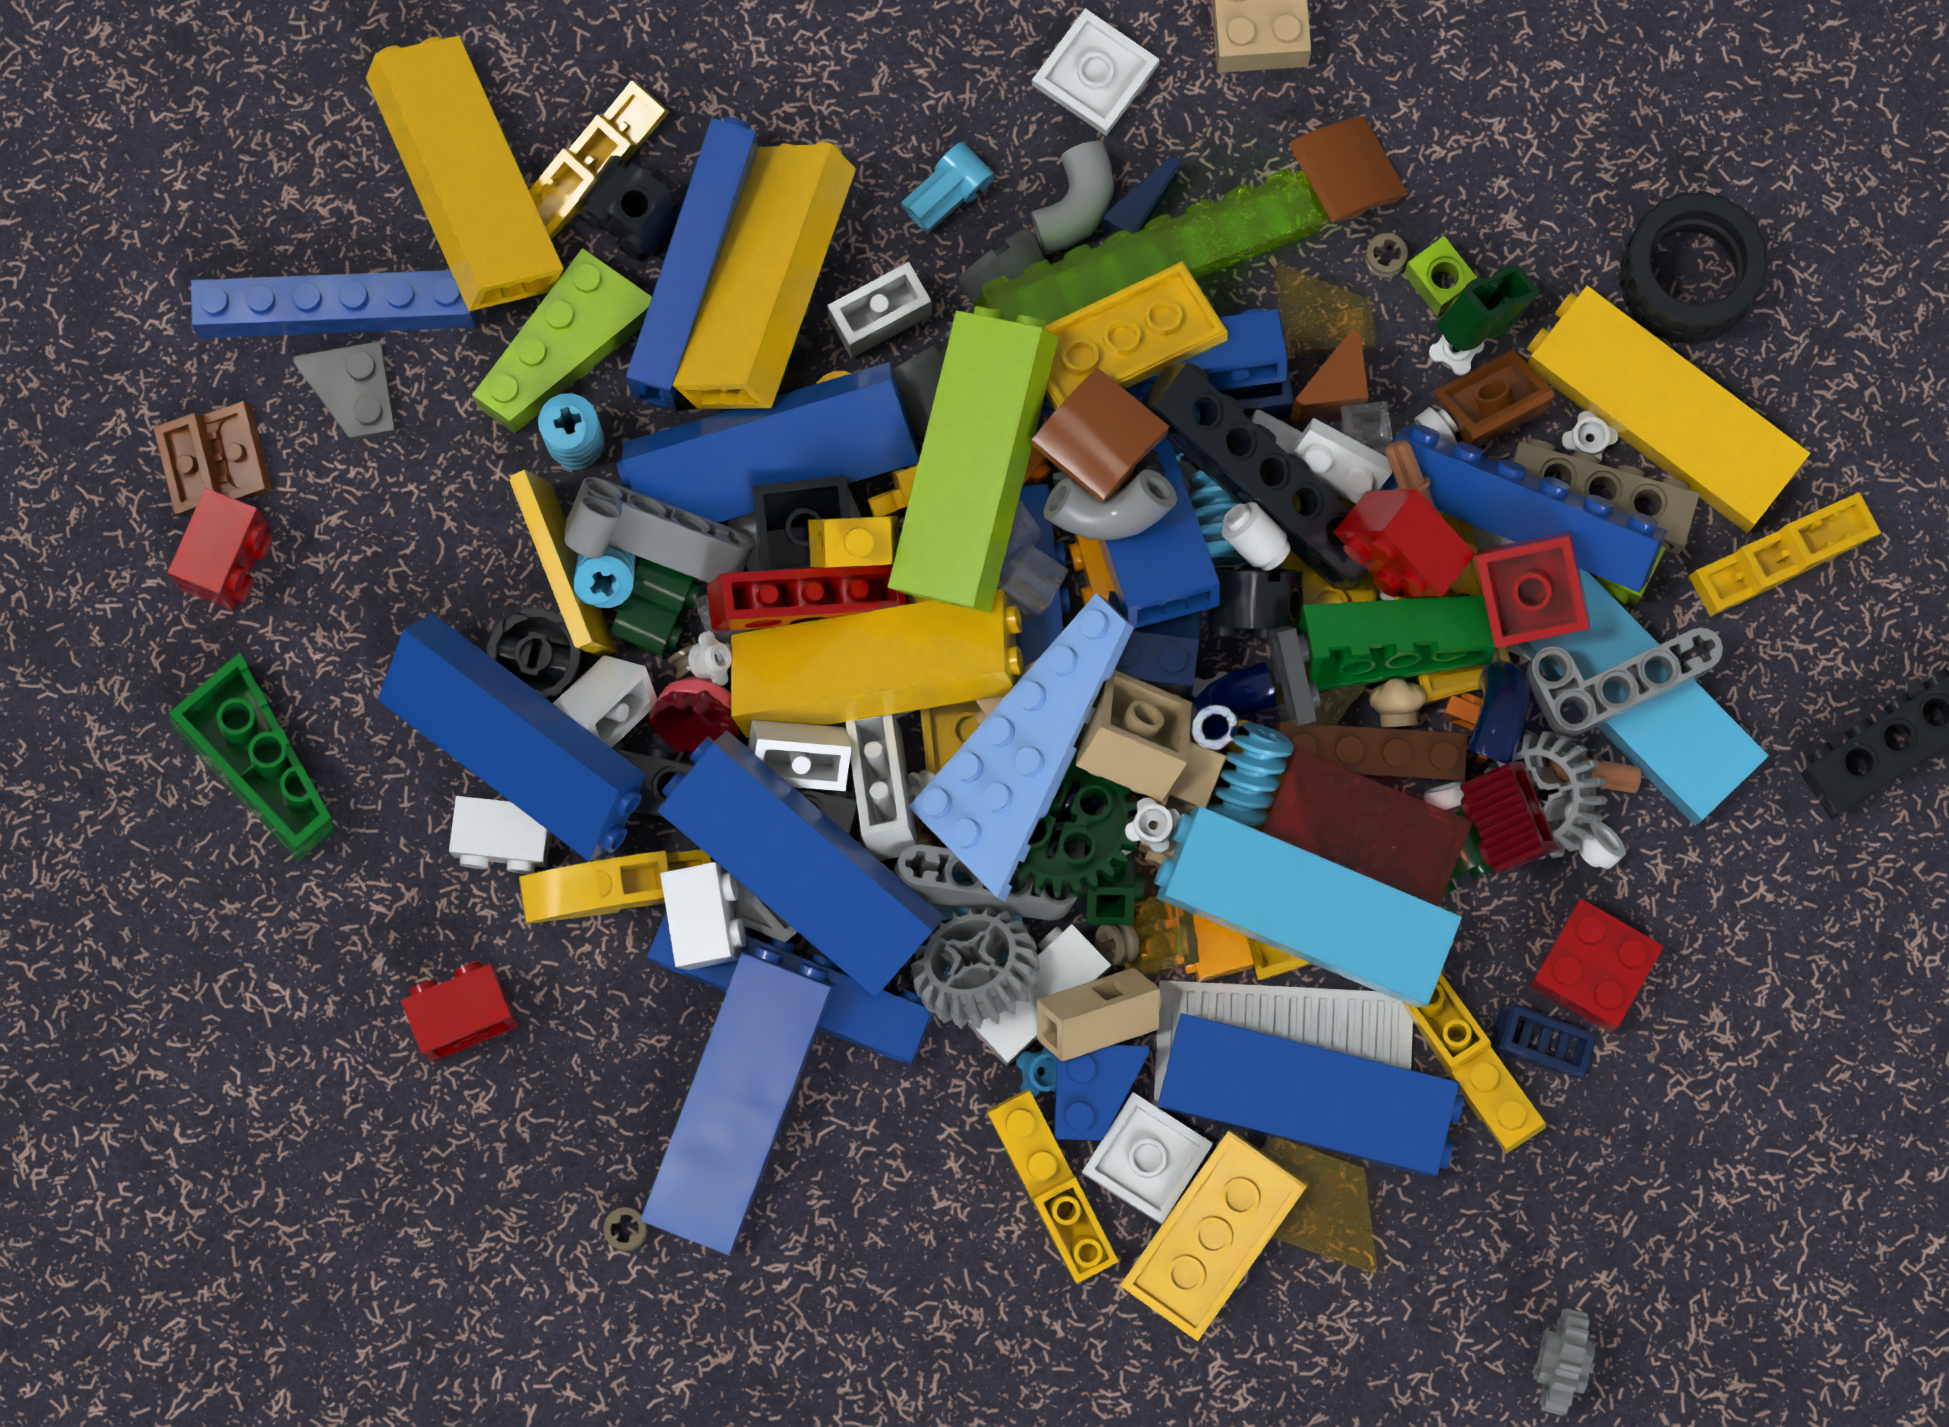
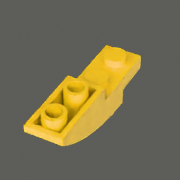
(601, 885)
(1472, 1062)
(1052, 1186)

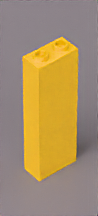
(463, 172)
(764, 277)
(1666, 407)
(875, 663)

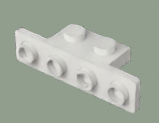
(1331, 456)

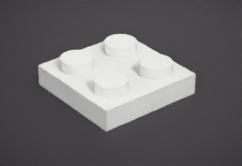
(1095, 72)
(1147, 1158)

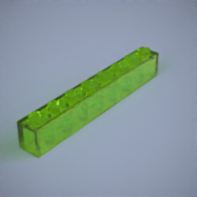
(1203, 238)

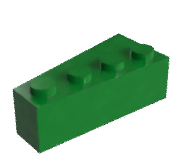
(1394, 639)
(253, 756)

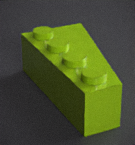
(566, 336)

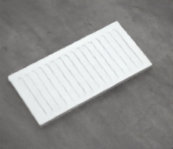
(1333, 1019)

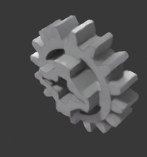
(1564, 1361)

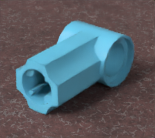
(953, 182)

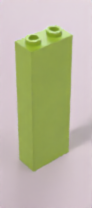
(974, 459)

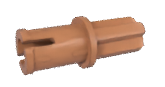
(1407, 469)
(1617, 775)

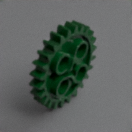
(1101, 833)

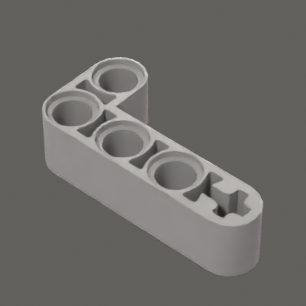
(652, 530)
(1628, 675)
(948, 892)

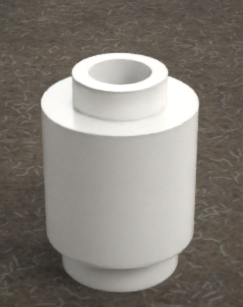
(1255, 536)

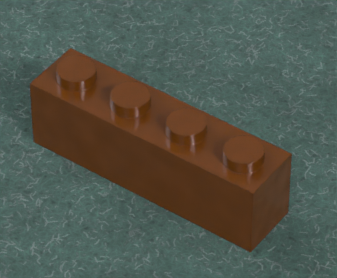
(1382, 749)

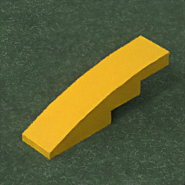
(617, 133)
(1784, 554)

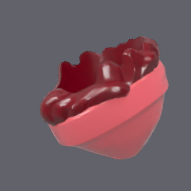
(692, 712)

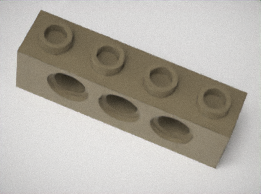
(1672, 497)

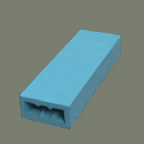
(1676, 739)
(1307, 906)

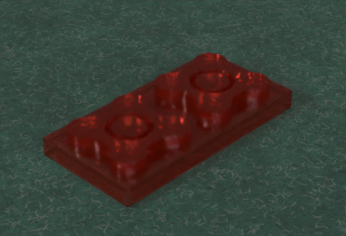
(1367, 827)

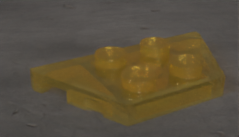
(1332, 1211)

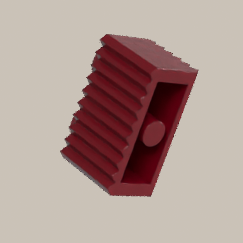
(1507, 817)

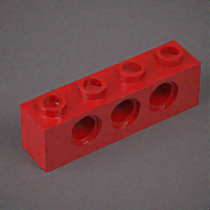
(798, 595)

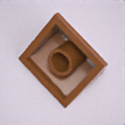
(1335, 385)
(1494, 399)

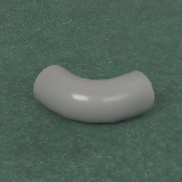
(1085, 202)
(1120, 516)

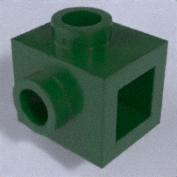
(1116, 899)

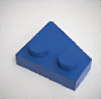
(1093, 1089)

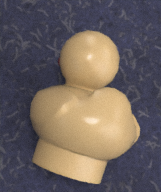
(1398, 702)

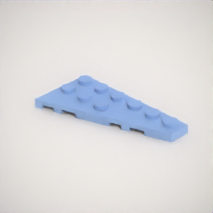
(1016, 759)

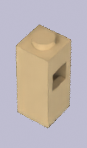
(1188, 792)
(1098, 1014)

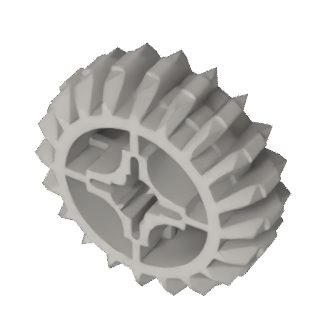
(1580, 787)
(976, 982)

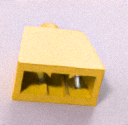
(853, 541)

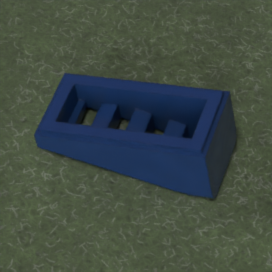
(1143, 201)
(1505, 1028)

